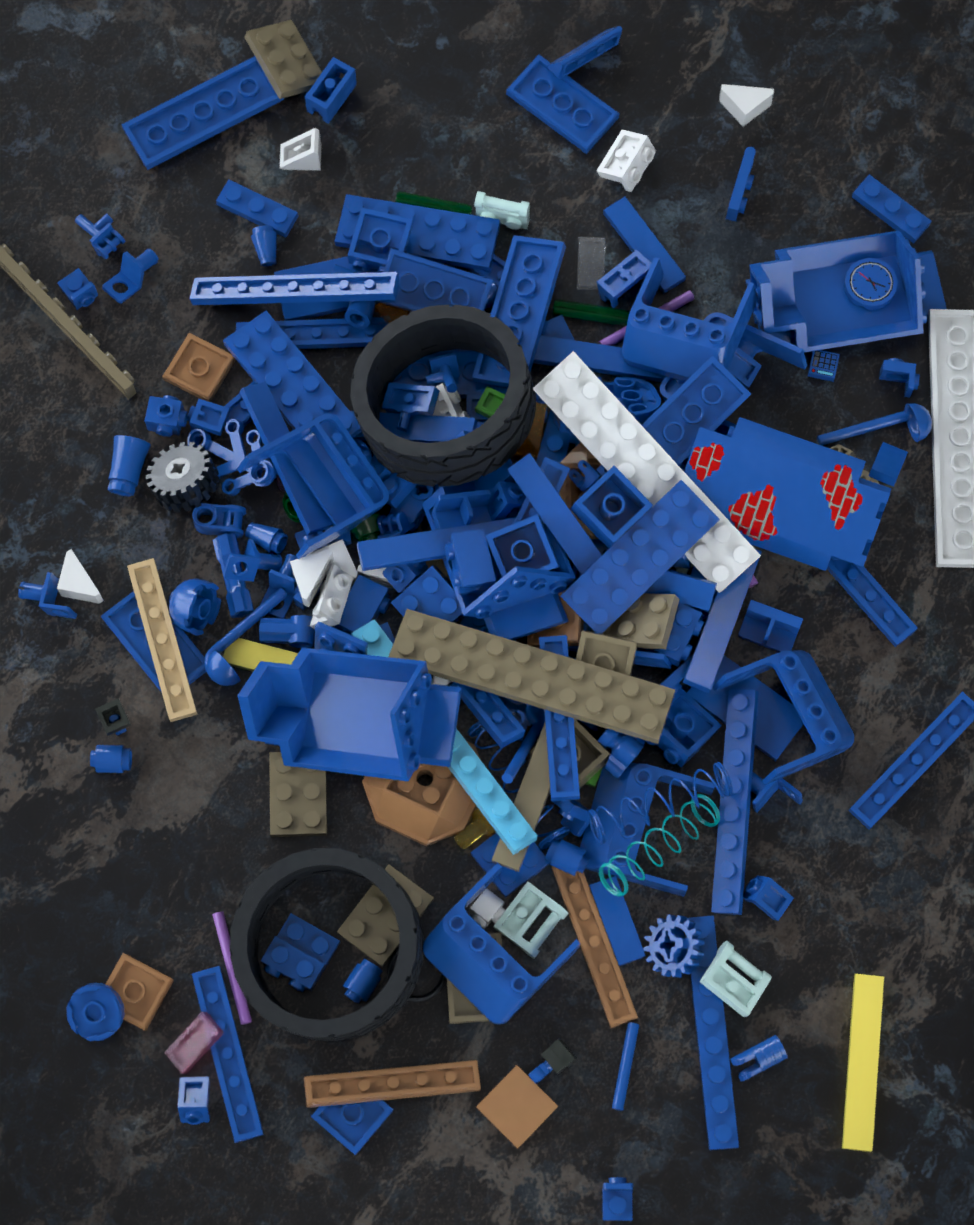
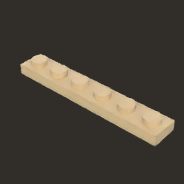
(162, 640)

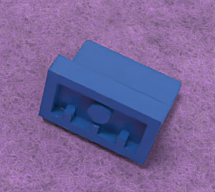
(336, 640)

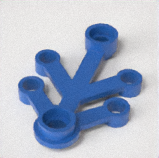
(236, 457)

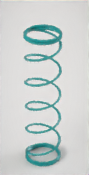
(618, 893)

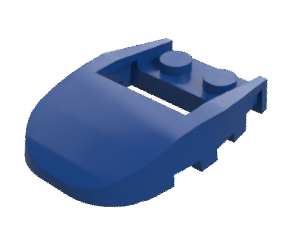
(634, 394)

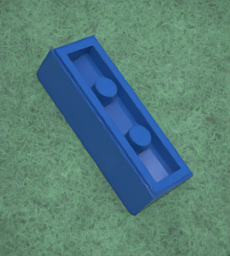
(586, 52)

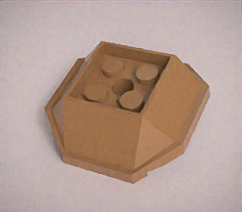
(418, 810)

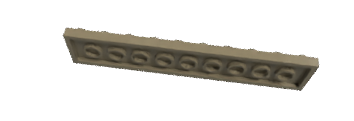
(534, 676)

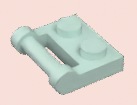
(510, 213)
(523, 913)
(732, 986)

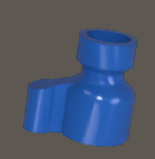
(623, 751)

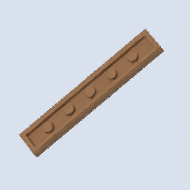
(596, 947)
(391, 1083)

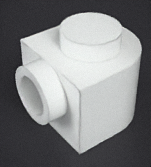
(487, 908)

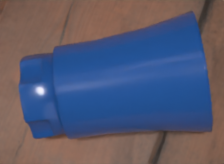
(127, 464)

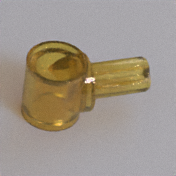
(479, 827)

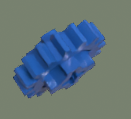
(685, 949)

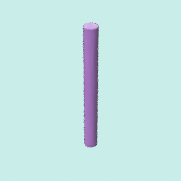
(669, 306)
(224, 939)

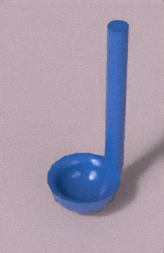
(916, 416)
(215, 665)
(537, 718)

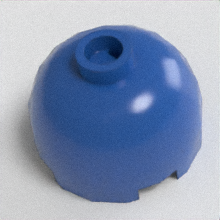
(194, 605)

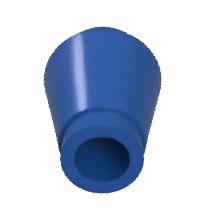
(265, 244)
(267, 537)

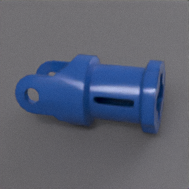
(590, 478)

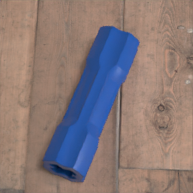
(237, 595)

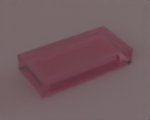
(194, 1042)

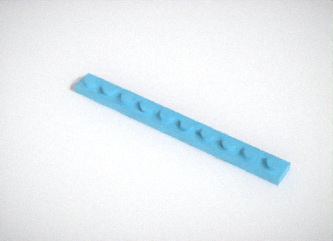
(468, 768)

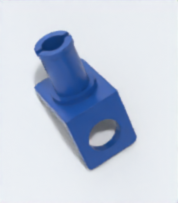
(130, 274)
(252, 561)
(285, 580)
(46, 595)
(765, 792)

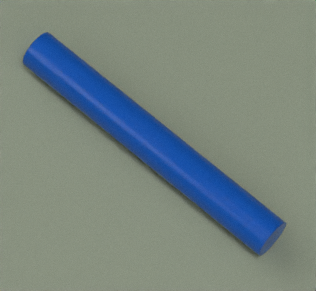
(625, 1066)

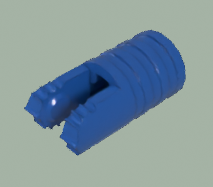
(765, 1054)

